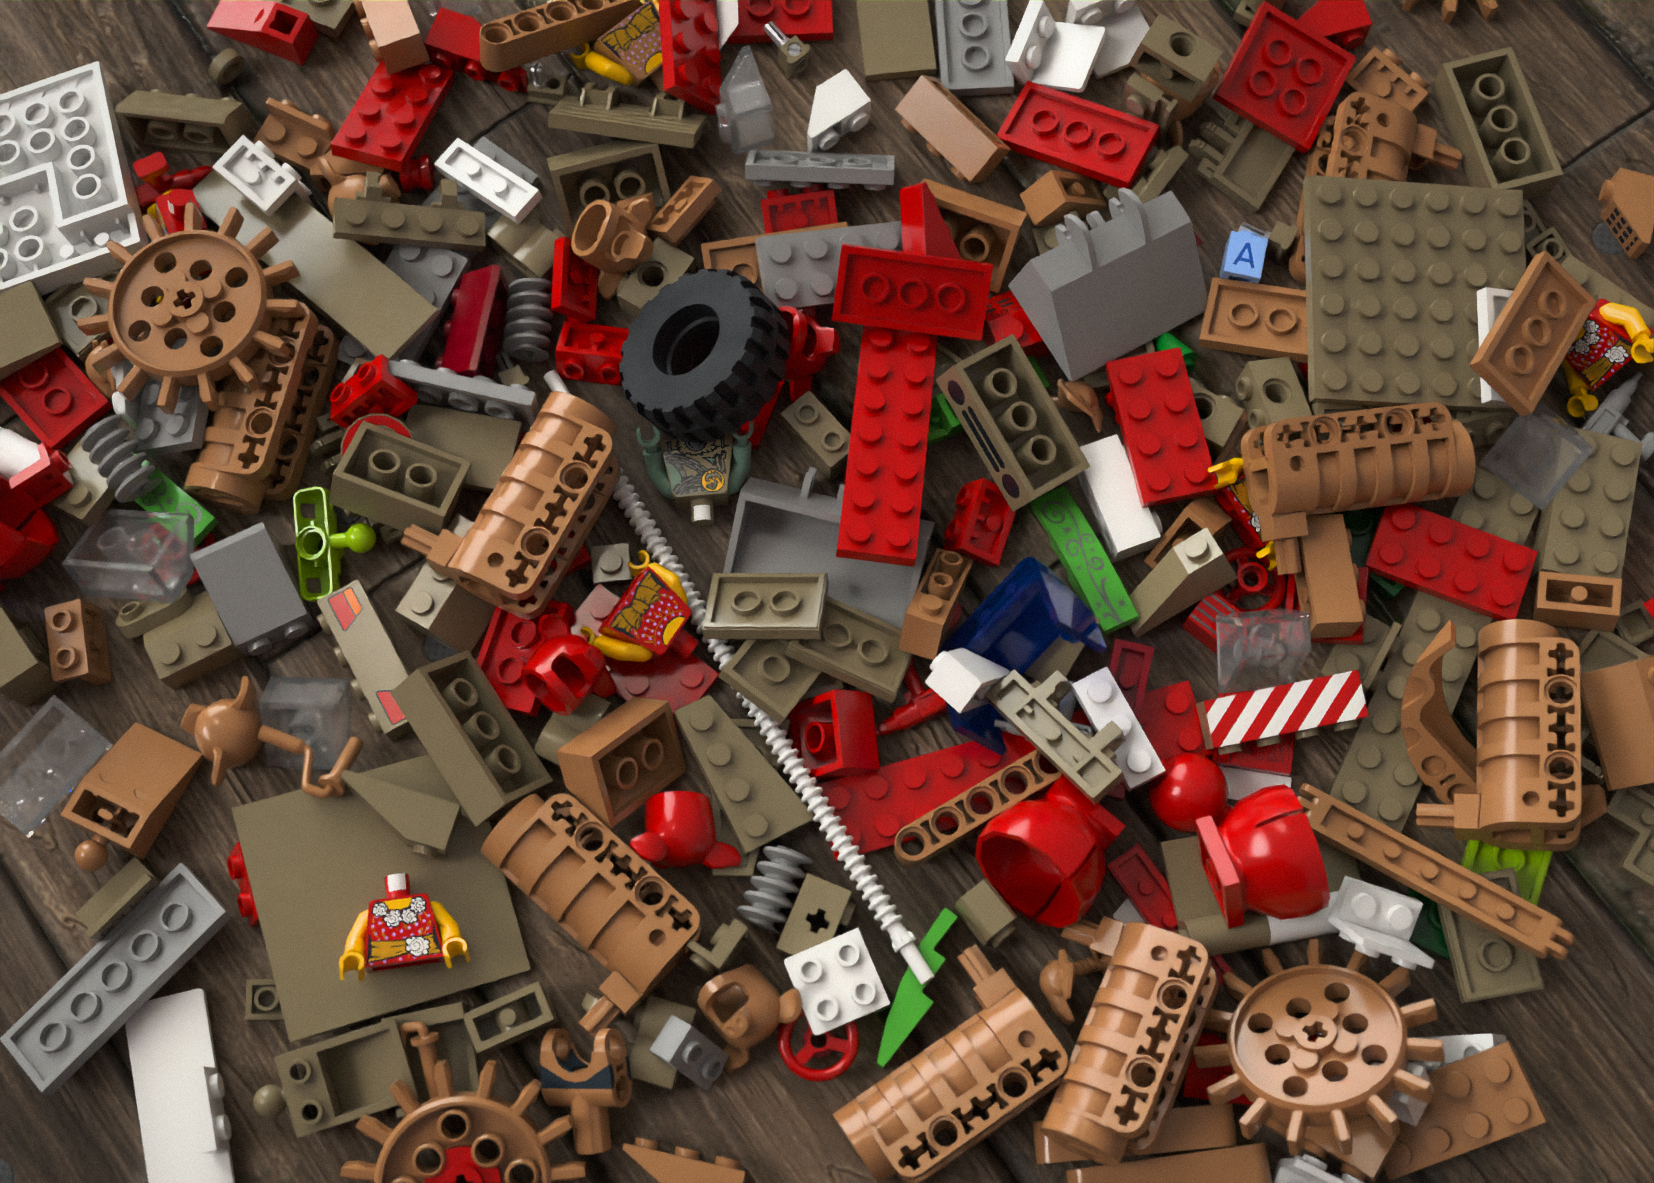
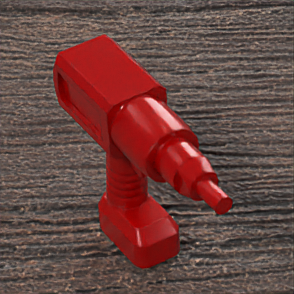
(151, 170)
(919, 706)

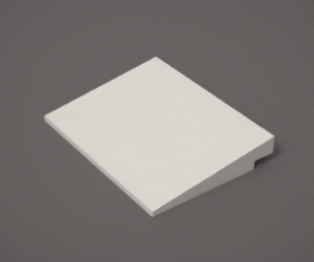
(63, 183)

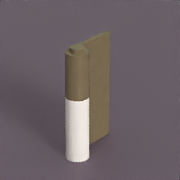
(1201, 917)

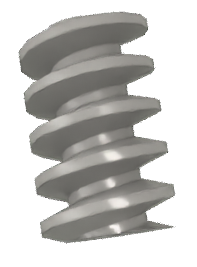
(526, 319)
(118, 461)
(773, 887)

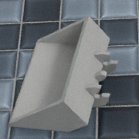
(1113, 283)
(798, 533)

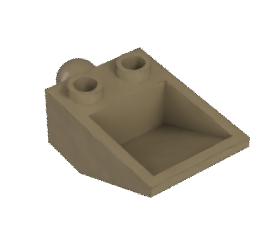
(343, 1078)

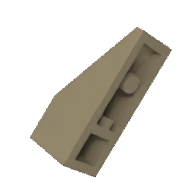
(1180, 580)
(414, 817)

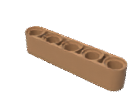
(548, 30)
(967, 820)
(1185, 1130)
(1221, 1165)

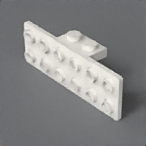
(179, 1091)

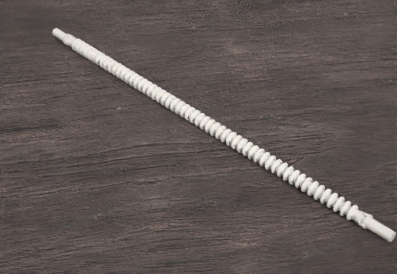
(901, 938)

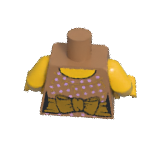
(629, 50)

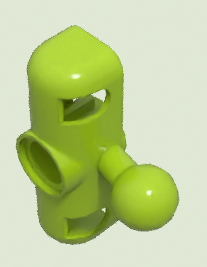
(309, 532)

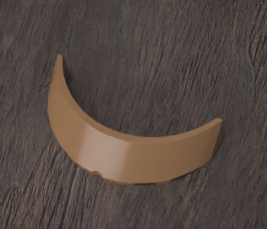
(1438, 747)

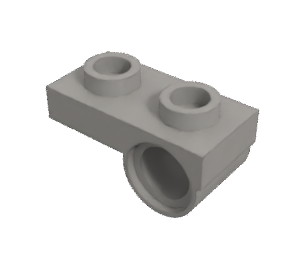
(689, 1052)

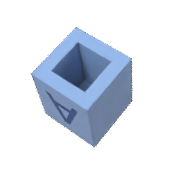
(1243, 257)

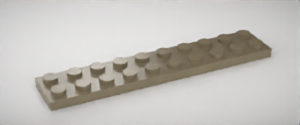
(1376, 767)

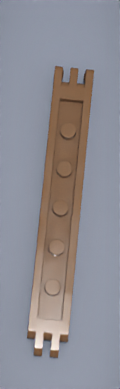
(1434, 875)

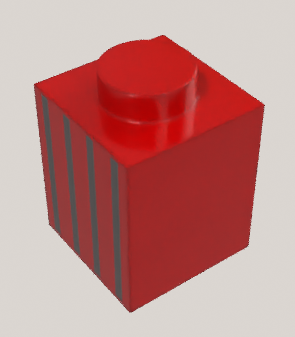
(1202, 620)

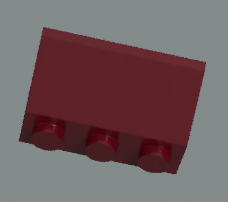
(477, 323)

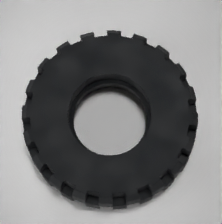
(730, 381)

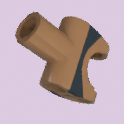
(586, 1086)

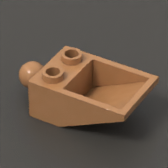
(133, 793)

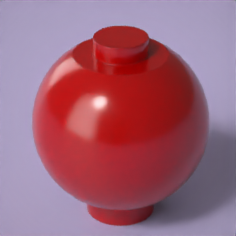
(1189, 791)

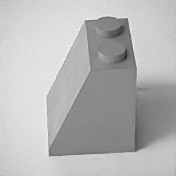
(254, 589)

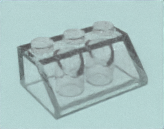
(134, 555)
(47, 763)

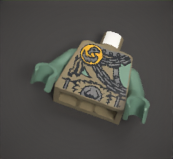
(698, 472)

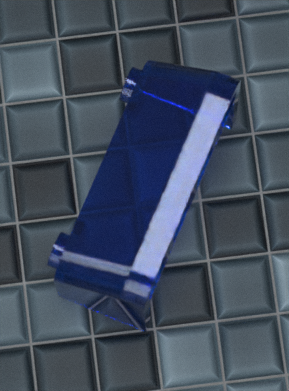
(1014, 630)

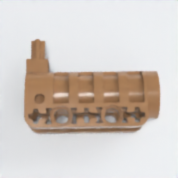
(1374, 146)
(251, 427)
(1351, 469)
(532, 510)
(1519, 743)
(591, 902)
(1128, 1037)
(953, 1078)

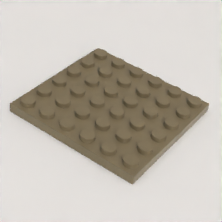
(1398, 287)

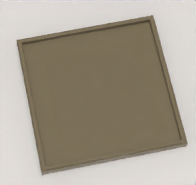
(320, 866)

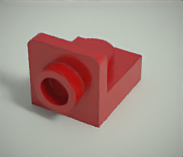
(44, 478)

